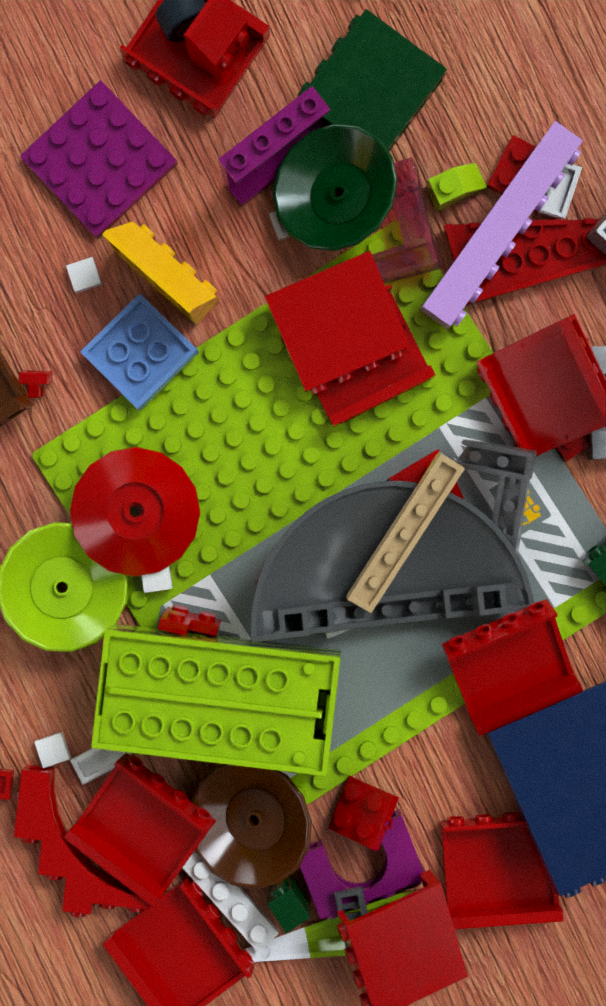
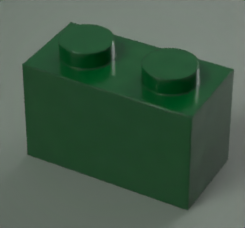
(289, 903)

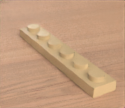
(405, 532)

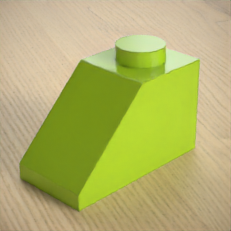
(455, 185)

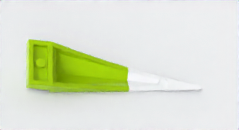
(313, 940)

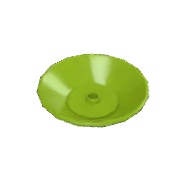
(41, 612)

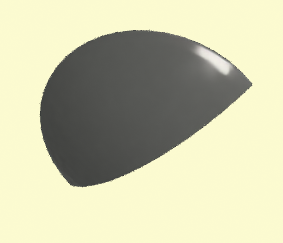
(453, 571)

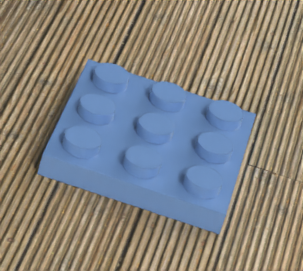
(139, 352)

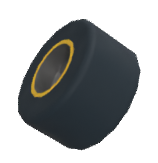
(177, 16)

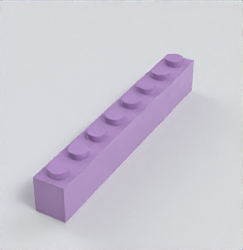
(501, 225)

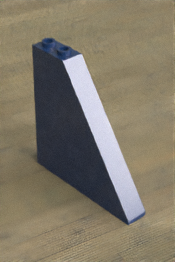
(559, 785)

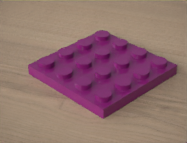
(99, 159)

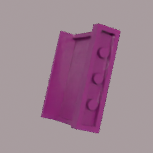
(255, 160)

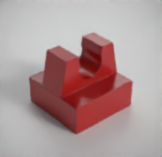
(35, 381)

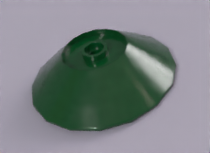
(321, 166)

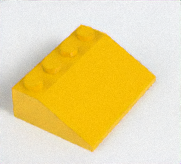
(161, 270)

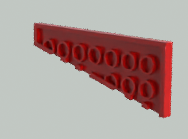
(540, 255)

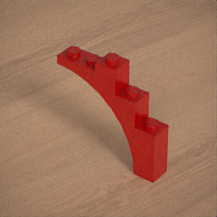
(40, 820)

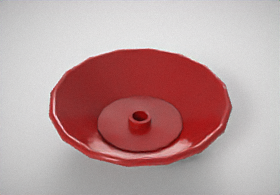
(128, 542)

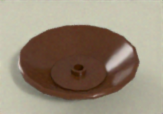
(248, 851)

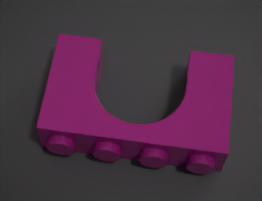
(400, 870)

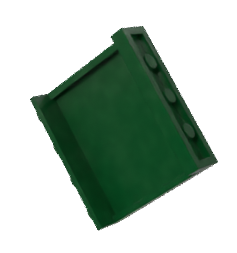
(375, 79)

